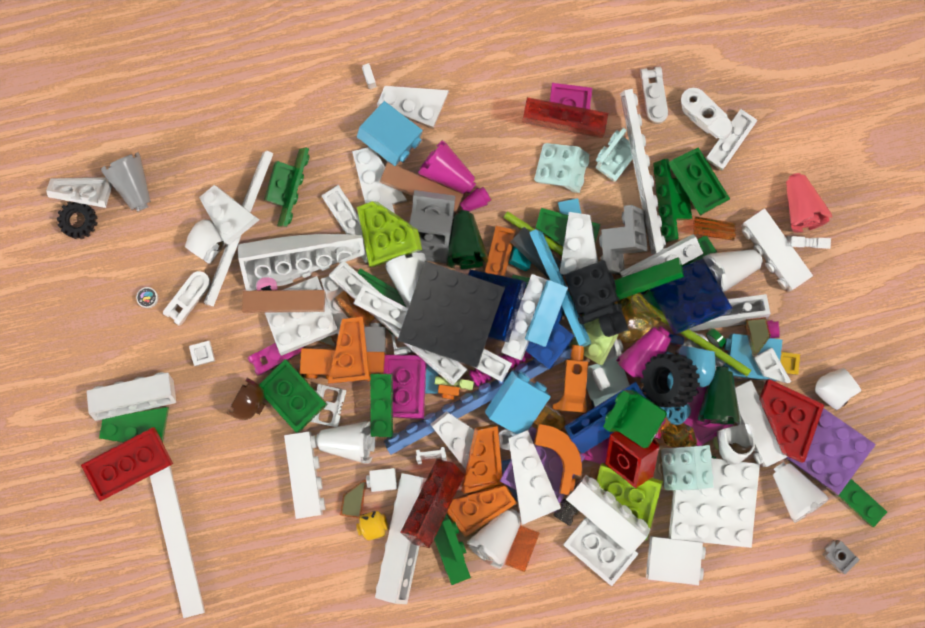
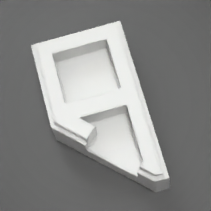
(771, 366)

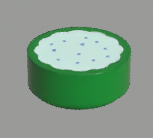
(716, 338)

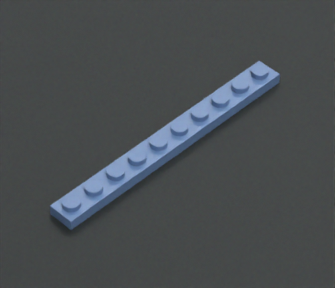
(466, 404)

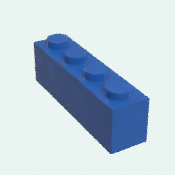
(588, 429)

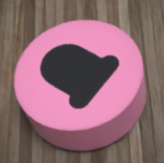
(266, 284)

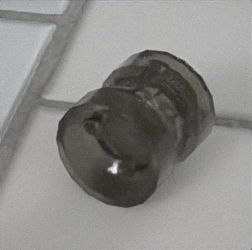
(566, 512)

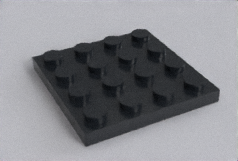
(451, 314)

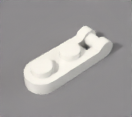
(654, 95)
(188, 297)

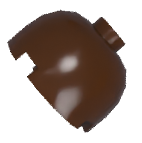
(248, 401)

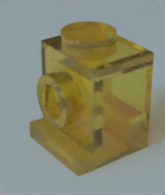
(679, 435)

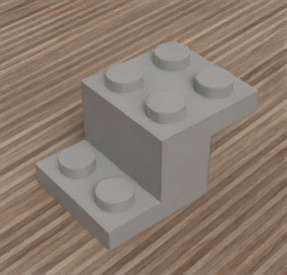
(434, 219)
(624, 240)

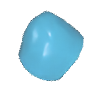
(703, 360)

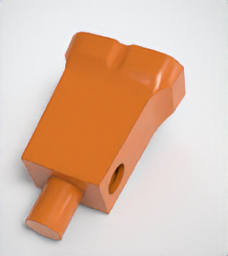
(574, 383)

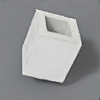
(382, 480)

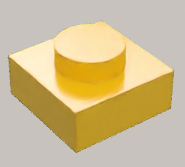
(790, 362)

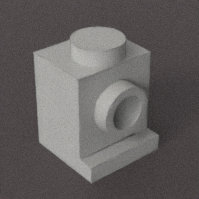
(831, 554)

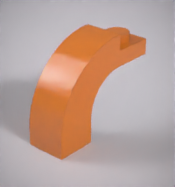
(567, 451)

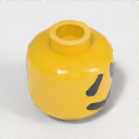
(372, 525)

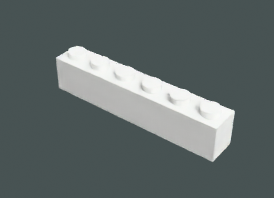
(400, 553)

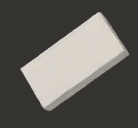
(600, 379)

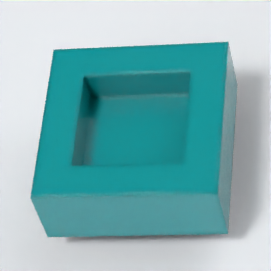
(519, 260)

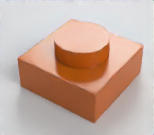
(448, 392)

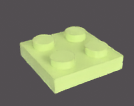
(600, 344)

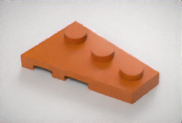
(350, 356)
(484, 460)
(479, 508)

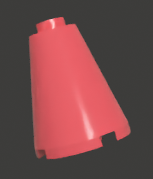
(805, 204)

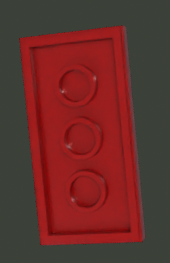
(127, 464)

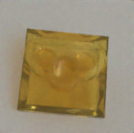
(638, 316)

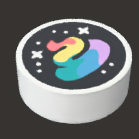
(147, 297)

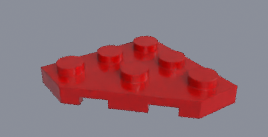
(791, 418)

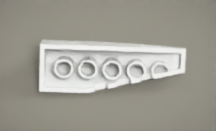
(295, 256)

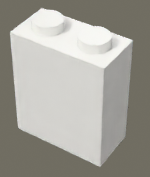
(675, 560)

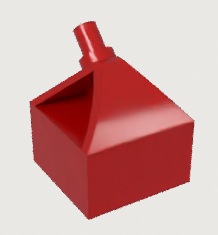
(630, 459)

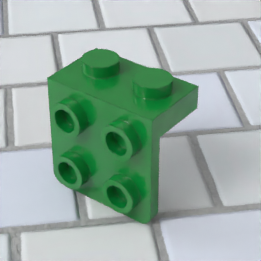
(635, 417)

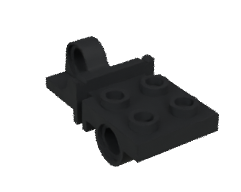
(595, 297)

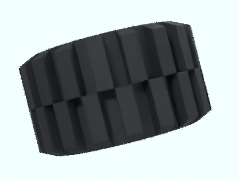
(684, 380)

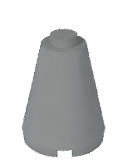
(129, 181)

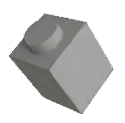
(375, 337)

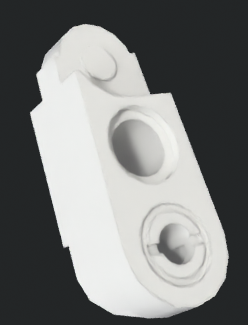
(717, 125)

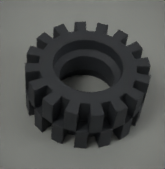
(77, 232)

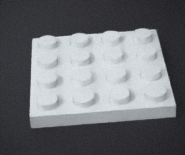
(718, 513)

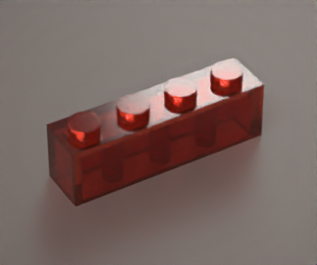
(565, 117)
(432, 503)

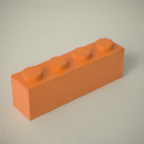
(319, 362)

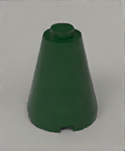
(465, 243)
(720, 399)

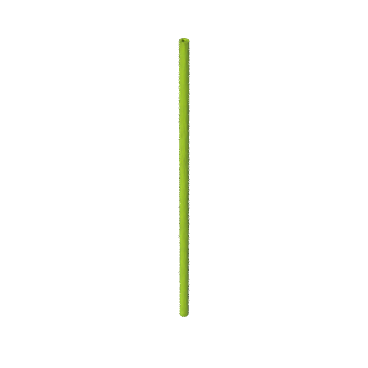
(687, 333)

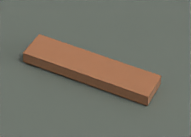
(408, 182)
(283, 301)

